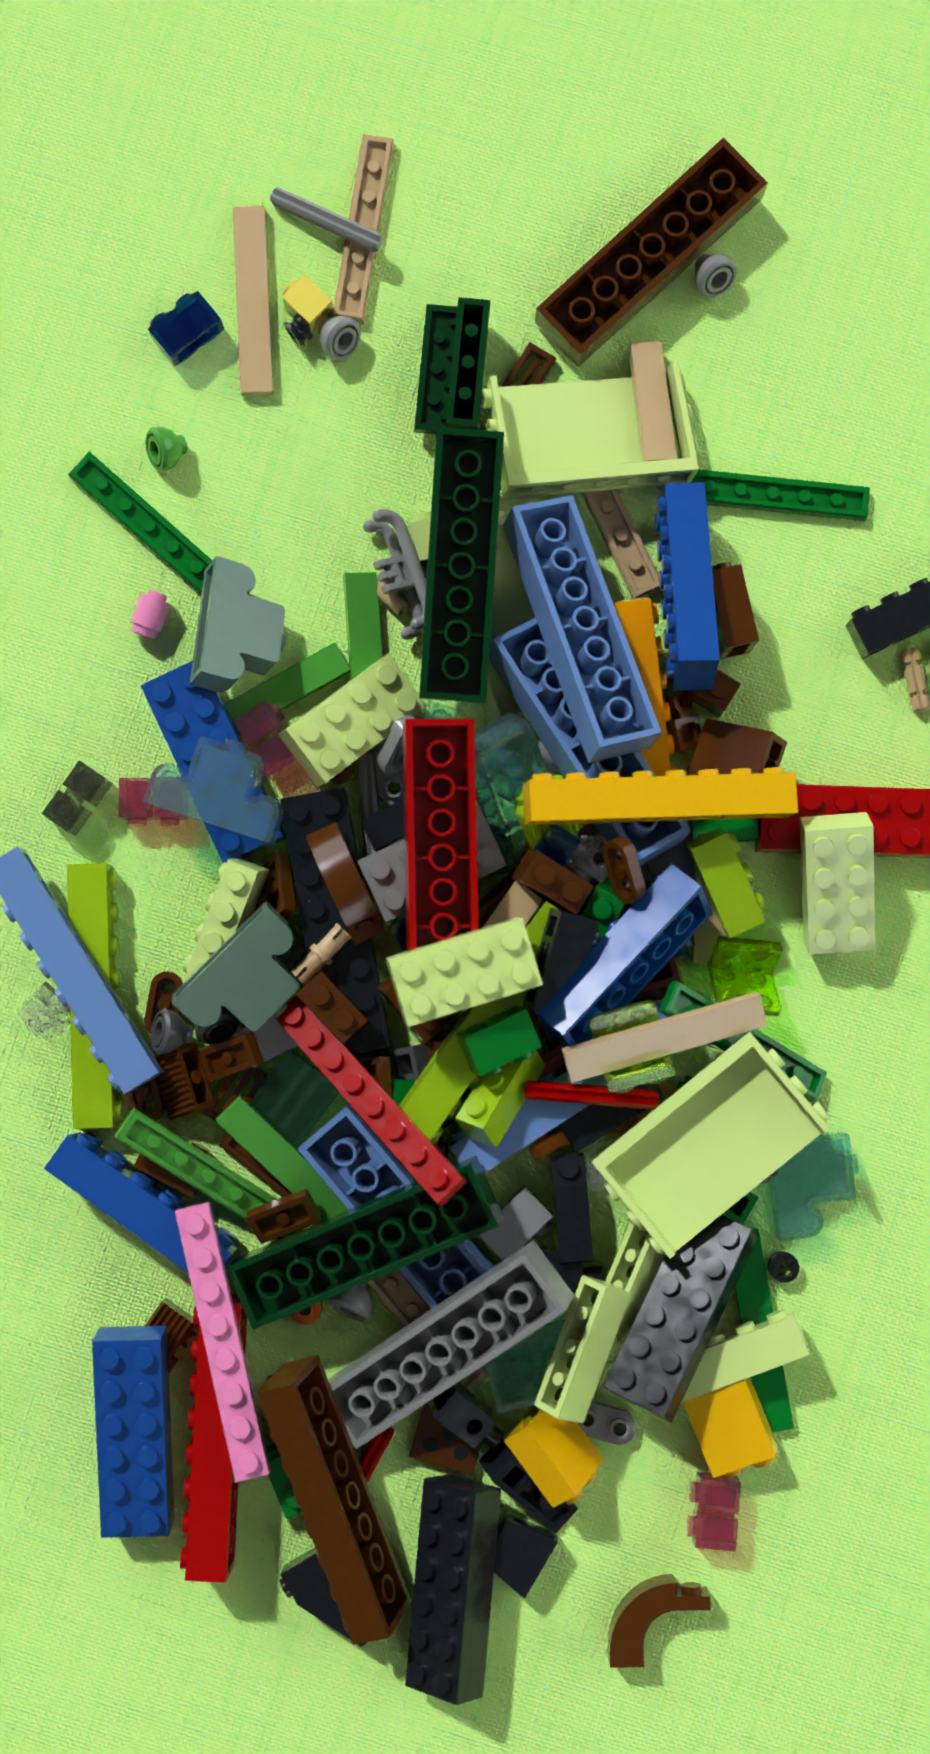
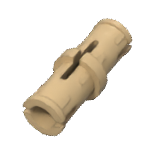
(321, 954)

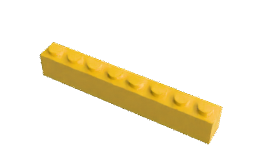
(659, 797)

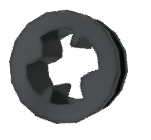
(298, 330)
(793, 1268)

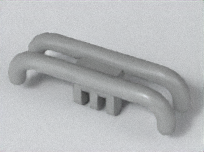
(402, 567)

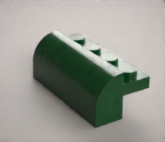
(452, 366)

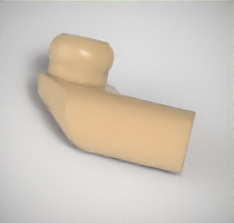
(392, 600)

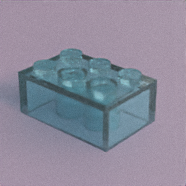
(503, 762)
(521, 1369)

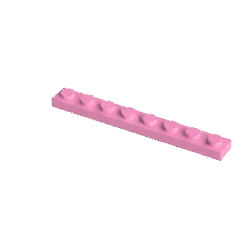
(222, 1342)

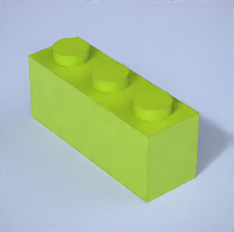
(727, 881)
(497, 1101)

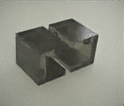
(66, 808)

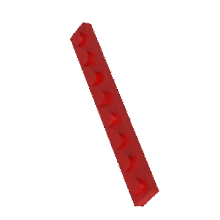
(372, 1102)

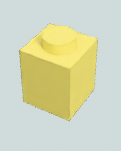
(307, 302)

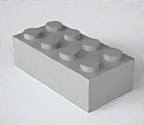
(385, 869)

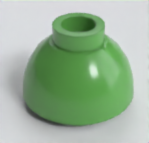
(164, 448)

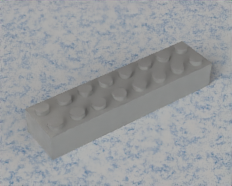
(449, 1342)

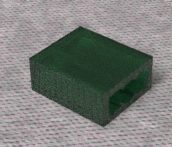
(294, 1098)

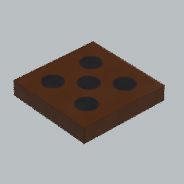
(441, 1446)

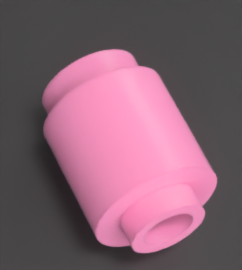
(150, 614)

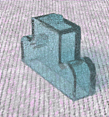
(219, 790)
(812, 1176)

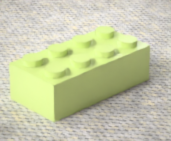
(351, 720)
(837, 883)
(464, 971)

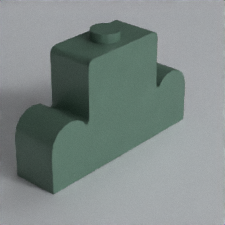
(234, 628)
(243, 975)

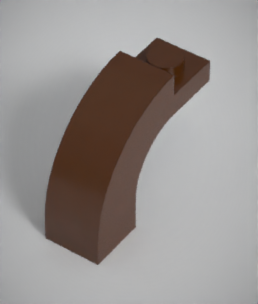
(345, 883)
(641, 1608)

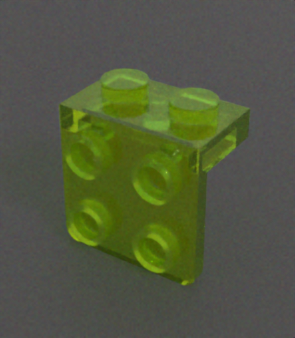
(745, 967)
(623, 1018)

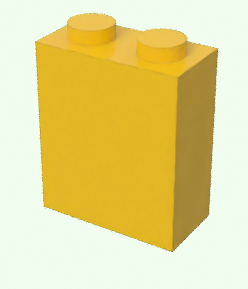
(732, 1429)
(555, 1455)

